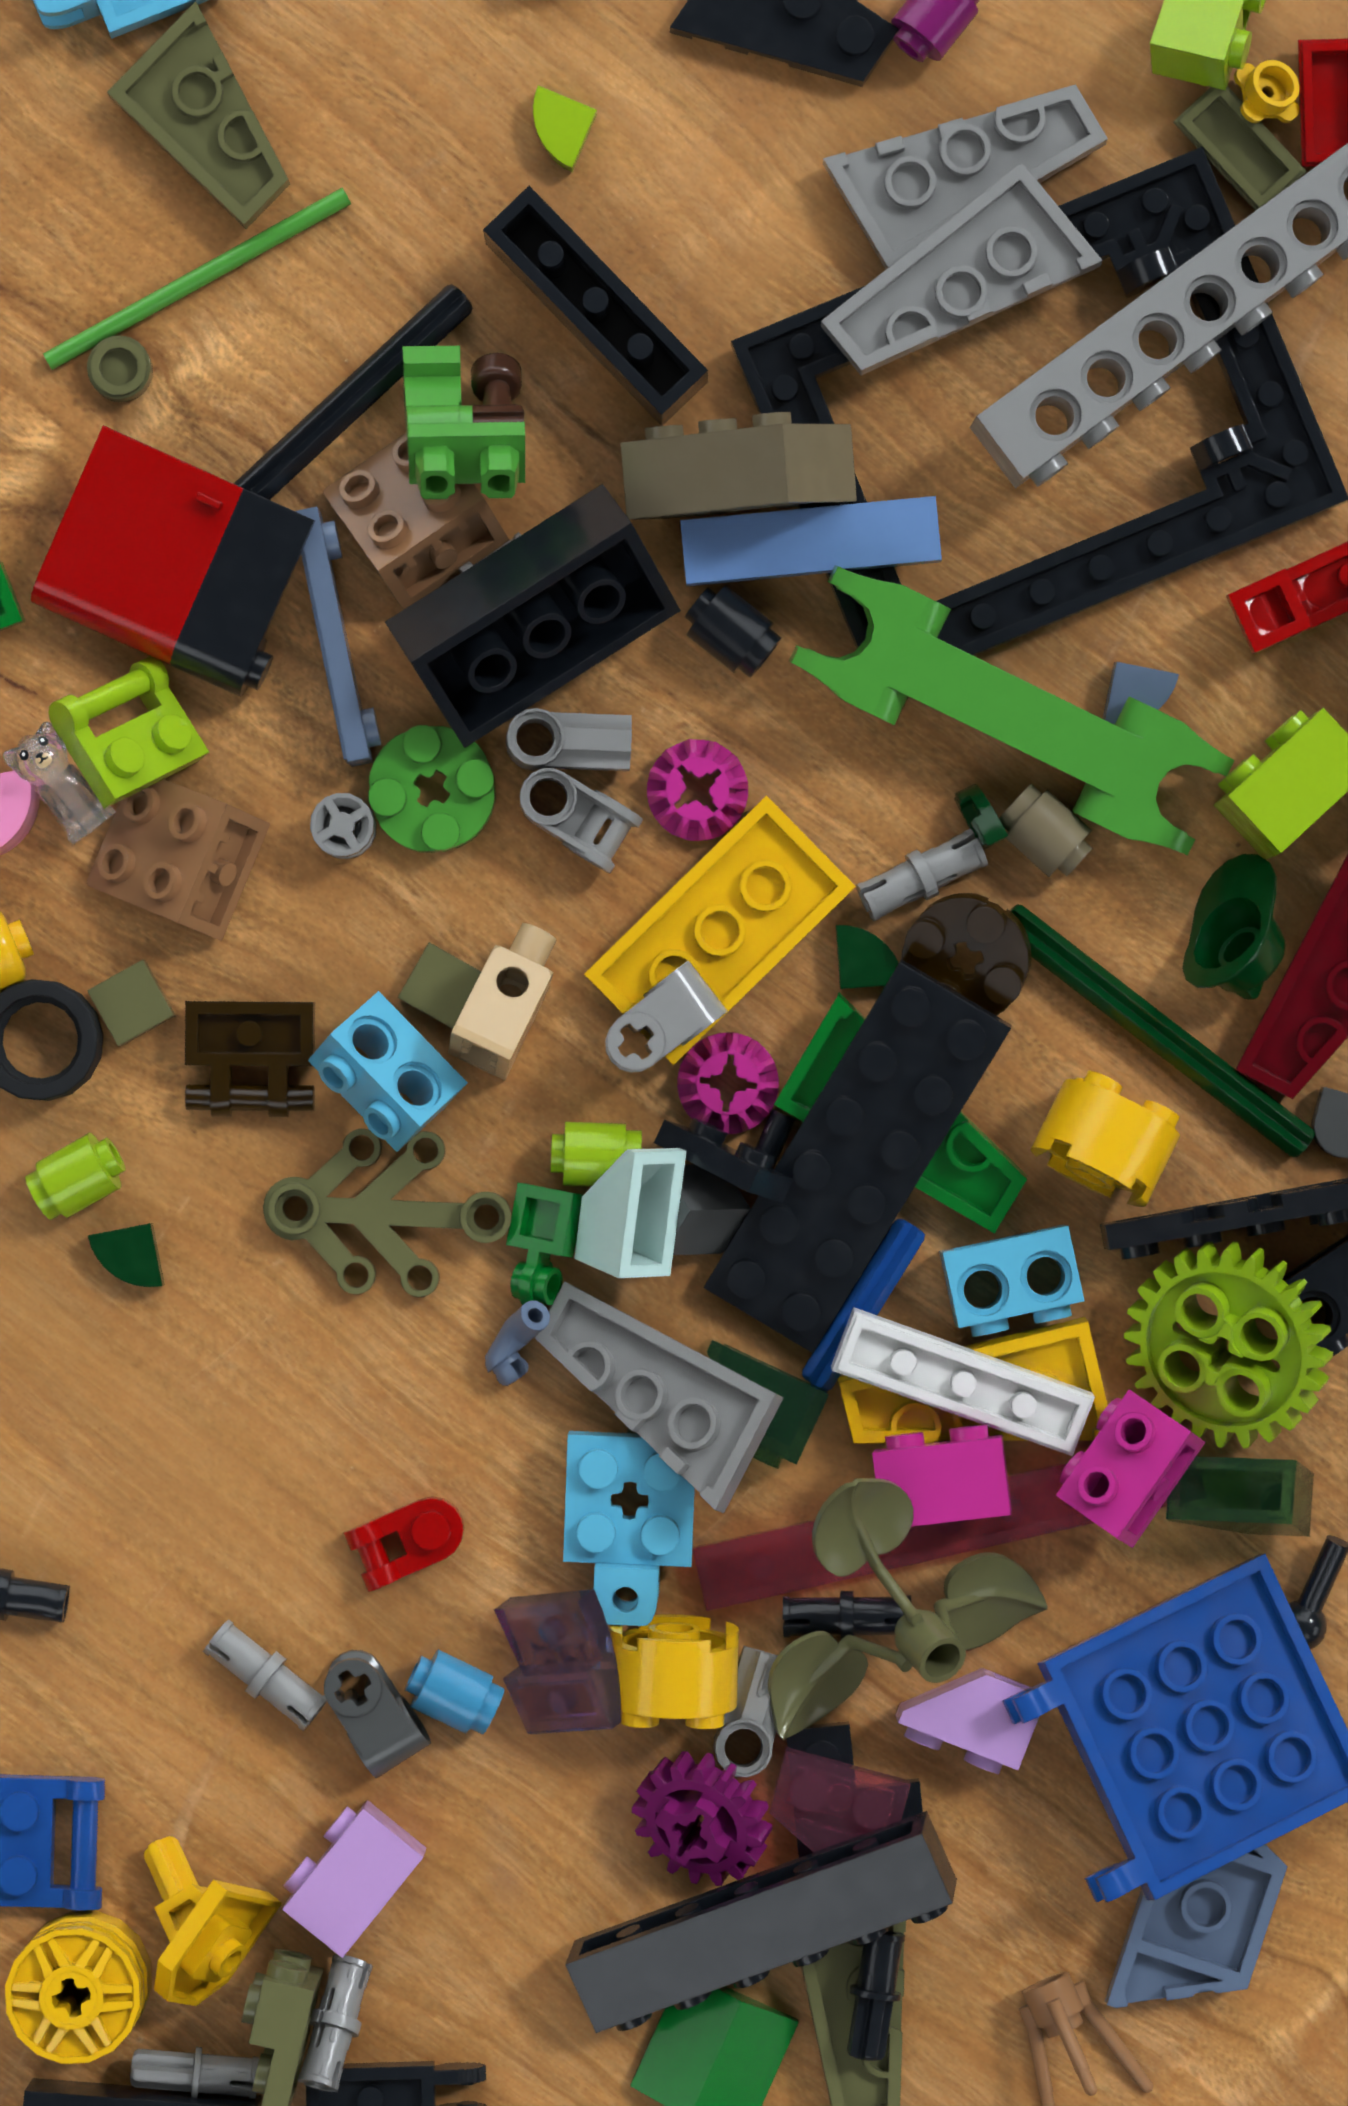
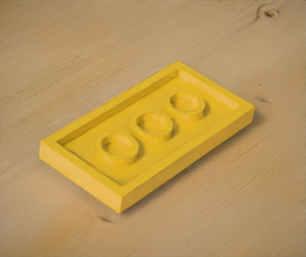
(727, 916)

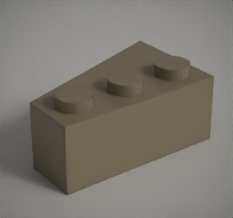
(737, 468)

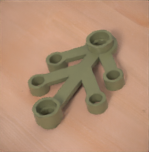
(375, 1212)

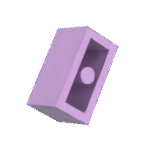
(353, 1877)

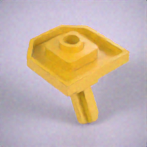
(205, 1926)

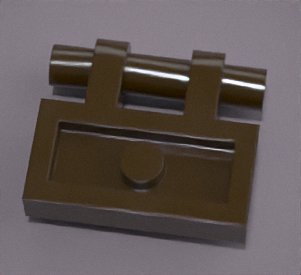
(249, 1035)

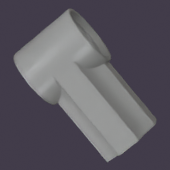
(578, 741)
(752, 1711)

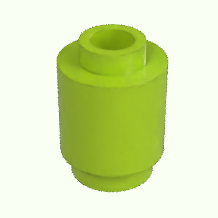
(590, 1150)
(75, 1176)

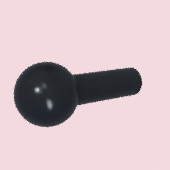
(1317, 1589)

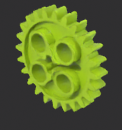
(1241, 1294)

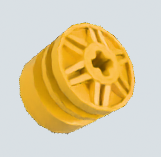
(96, 1954)

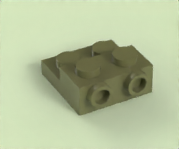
(281, 2012)

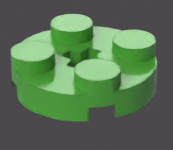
(440, 825)

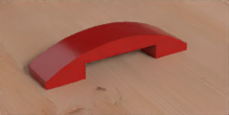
(1293, 599)

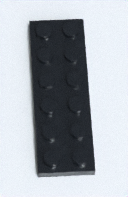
(858, 1155)

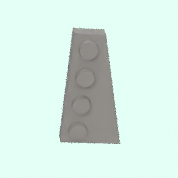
(921, 181)
(973, 266)
(678, 1400)

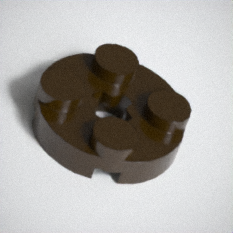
(984, 929)

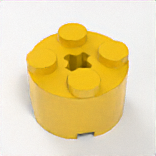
(1107, 1138)
(676, 1671)

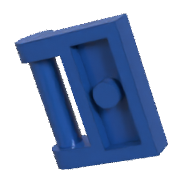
(29, 1841)

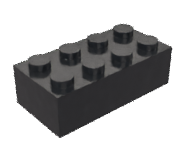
(533, 615)

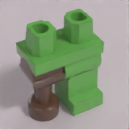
(459, 441)

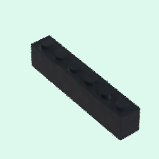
(762, 1924)

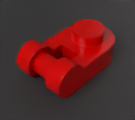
(428, 1530)

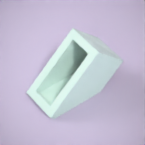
(633, 1214)

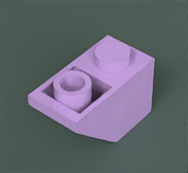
(972, 1717)

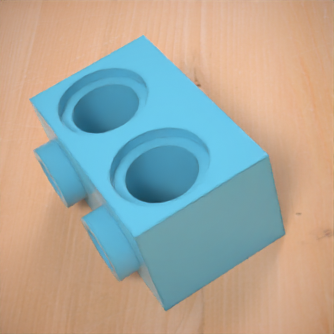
(396, 1063)
(1009, 1262)

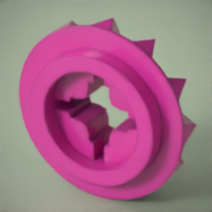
(694, 820)
(751, 1063)

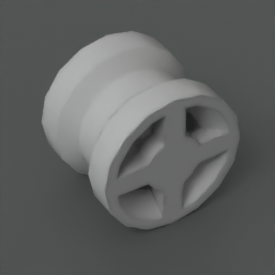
(330, 822)

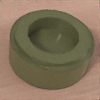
(120, 368)

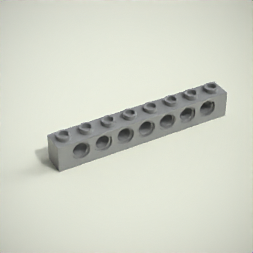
(1010, 425)

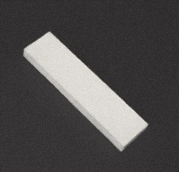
(962, 1381)

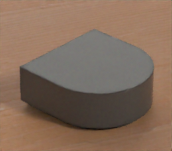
(1331, 1122)

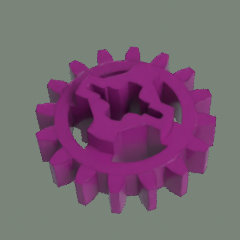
(732, 1826)

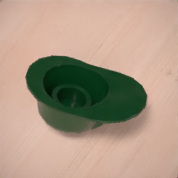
(1234, 929)

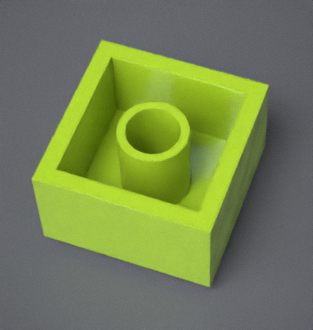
(1290, 786)

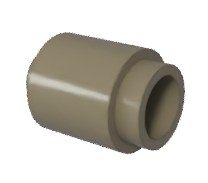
(1046, 831)

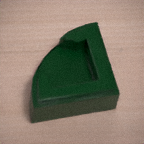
(980, 816)
(862, 958)
(130, 1255)

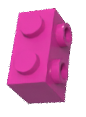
(1128, 1467)
(948, 1478)

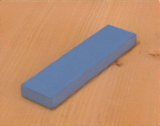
(811, 541)

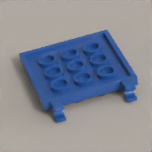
(1198, 1729)

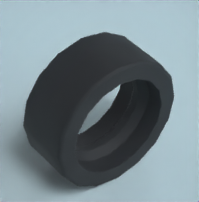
(88, 1047)

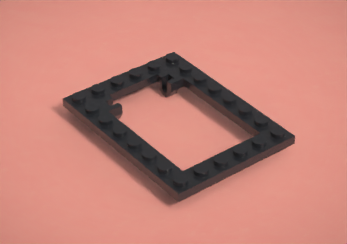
(1281, 462)

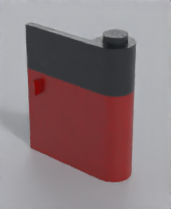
(172, 562)

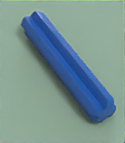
(867, 1295)

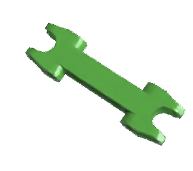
(1114, 761)

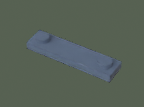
(356, 727)

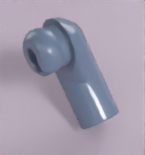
(513, 1336)

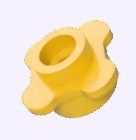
(1278, 82)

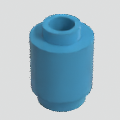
(454, 1692)

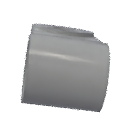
(581, 818)
(672, 1015)

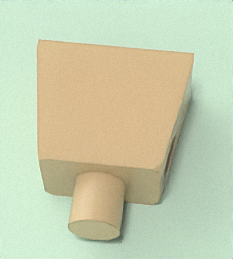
(494, 1024)

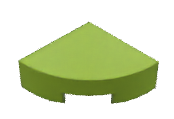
(562, 125)

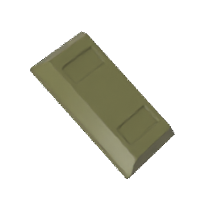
(1239, 149)

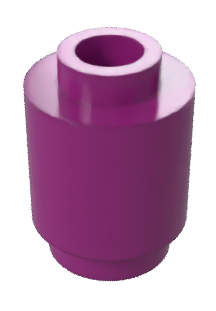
(931, 26)

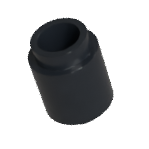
(732, 630)

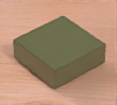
(440, 985)
(131, 1003)

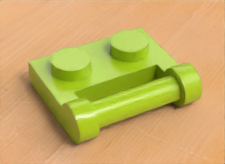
(136, 751)

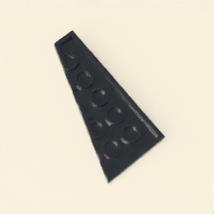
(1260, 1214)

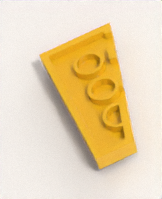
(1056, 1350)

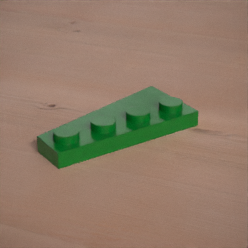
(968, 1167)

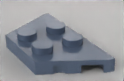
(1199, 1934)

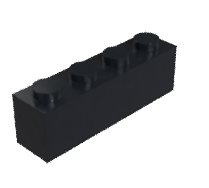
(595, 305)

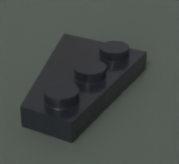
(815, 36)

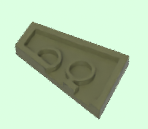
(201, 117)

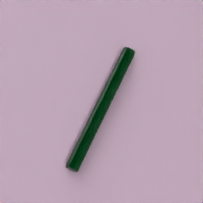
(1164, 1036)

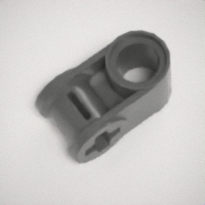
(380, 1721)

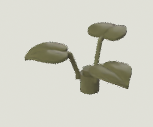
(981, 1603)

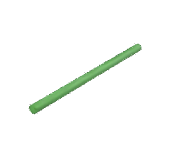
(197, 278)

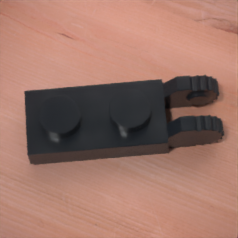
(397, 2084)

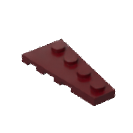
(1310, 1005)

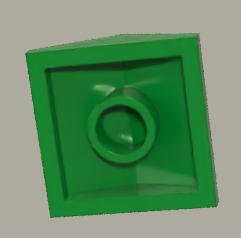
(715, 2052)

